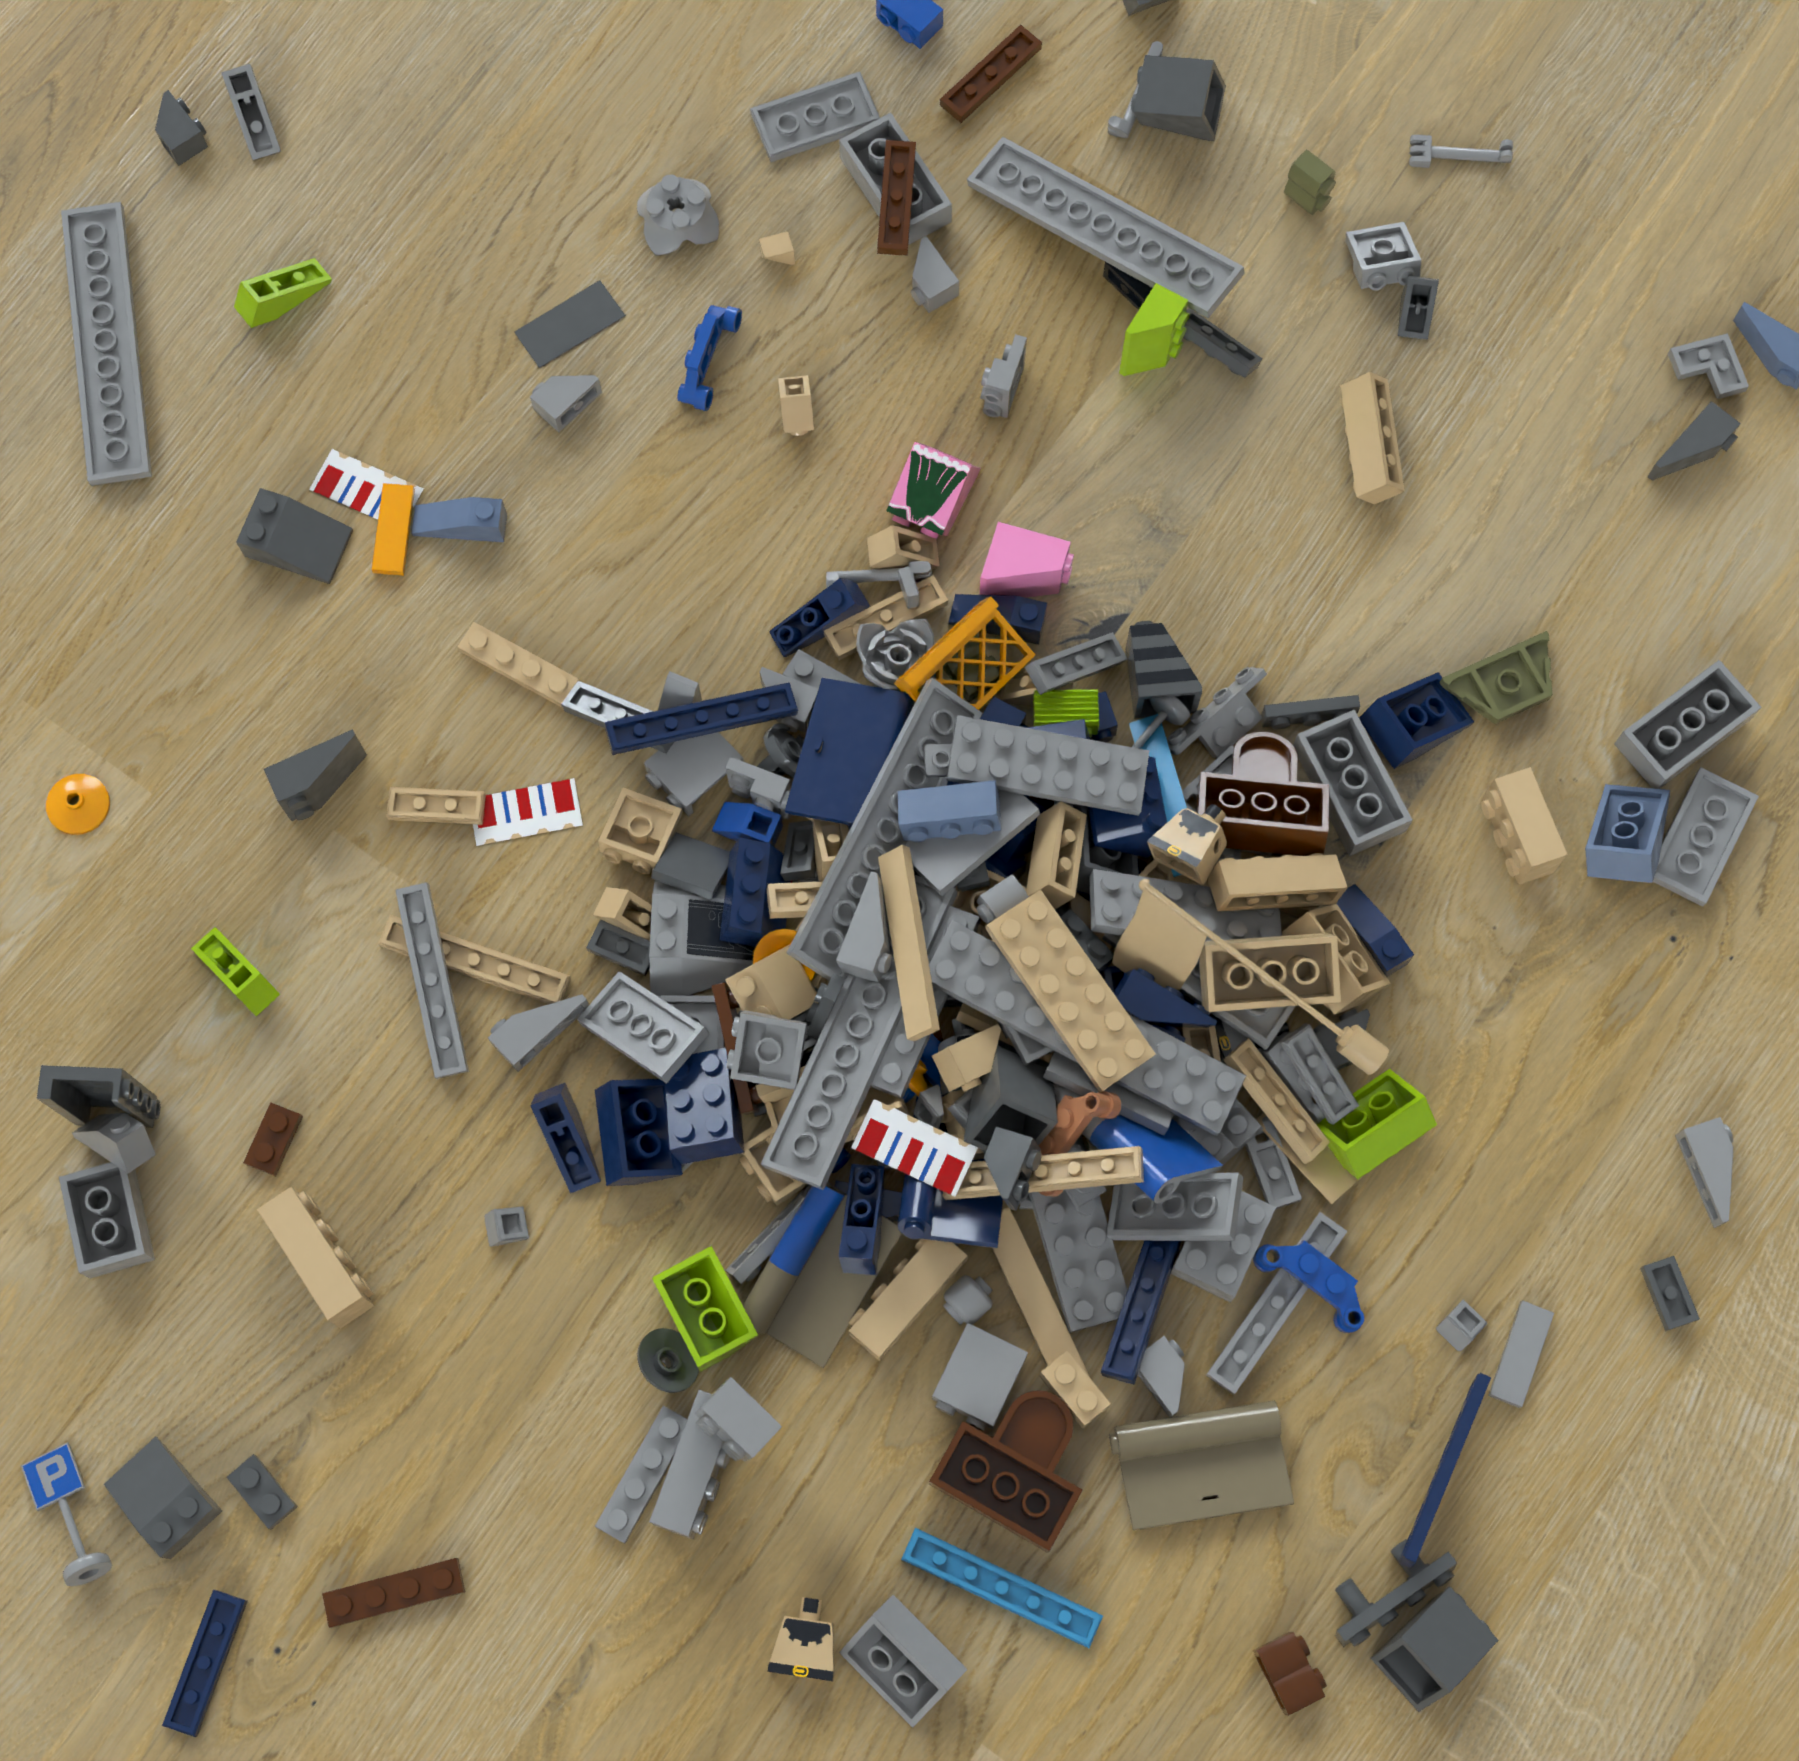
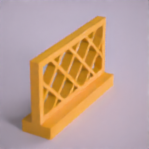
(954, 642)

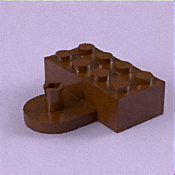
(1265, 801)
(1013, 1472)

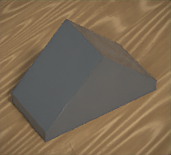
(1417, 307)

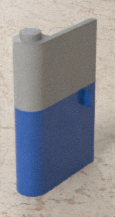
(1165, 1157)

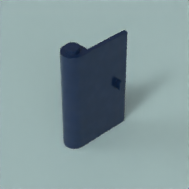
(857, 735)
(962, 1221)

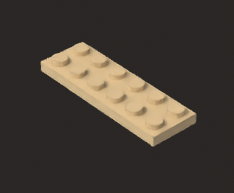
(1070, 991)

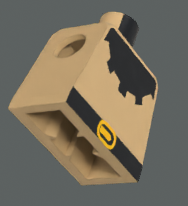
(1190, 843)
(805, 1645)

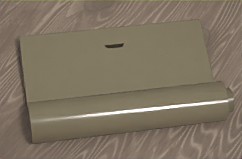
(1203, 1455)

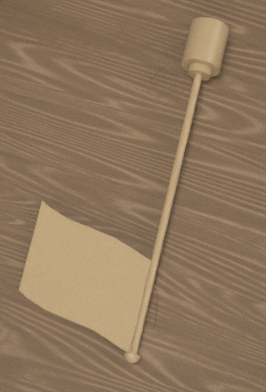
(1169, 944)

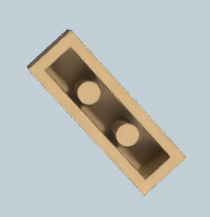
(1057, 853)

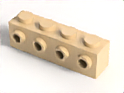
(1372, 438)
(1277, 882)
(906, 1296)

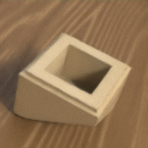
(777, 248)

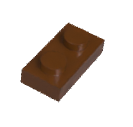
(273, 1139)

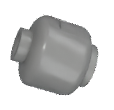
(968, 1299)

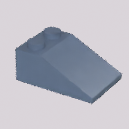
(1627, 833)

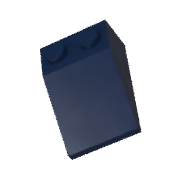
(1414, 720)

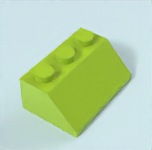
(1155, 332)
(1383, 1124)
(705, 1308)

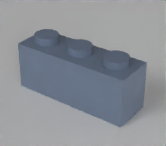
(949, 811)

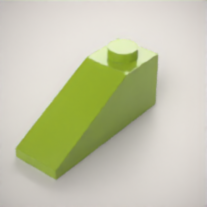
(279, 291)
(235, 971)

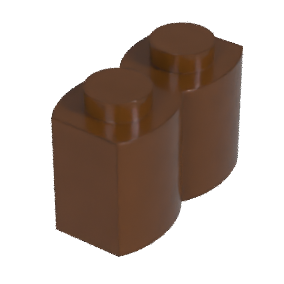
(1290, 1673)

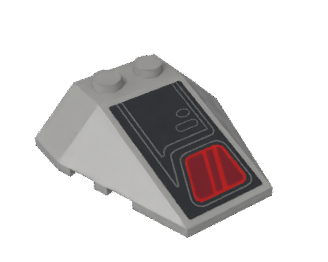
(687, 943)

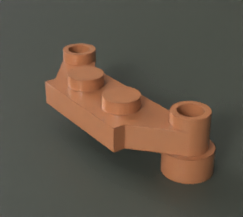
(1073, 1118)

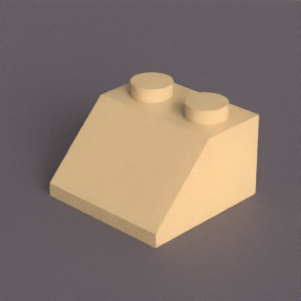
(774, 986)

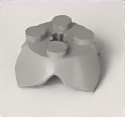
(667, 228)
(883, 648)

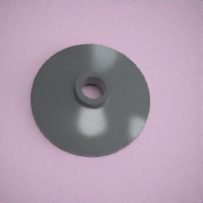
(670, 1348)

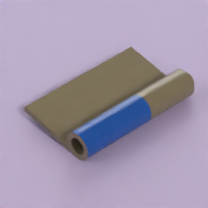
(802, 1289)

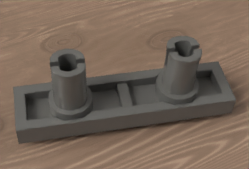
(1384, 1611)

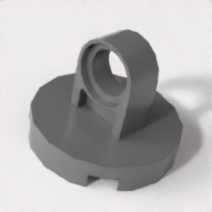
(782, 749)

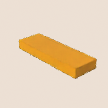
(393, 529)

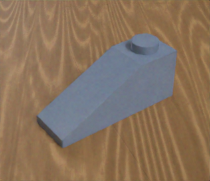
(1772, 342)
(461, 519)

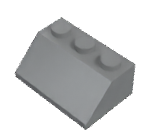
(903, 1660)

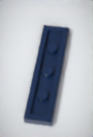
(204, 1663)

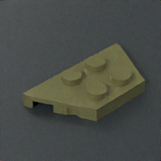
(1505, 681)

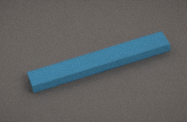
(1169, 782)
(1002, 1588)

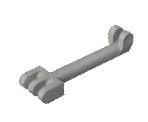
(1122, 127)
(1423, 151)
(920, 570)

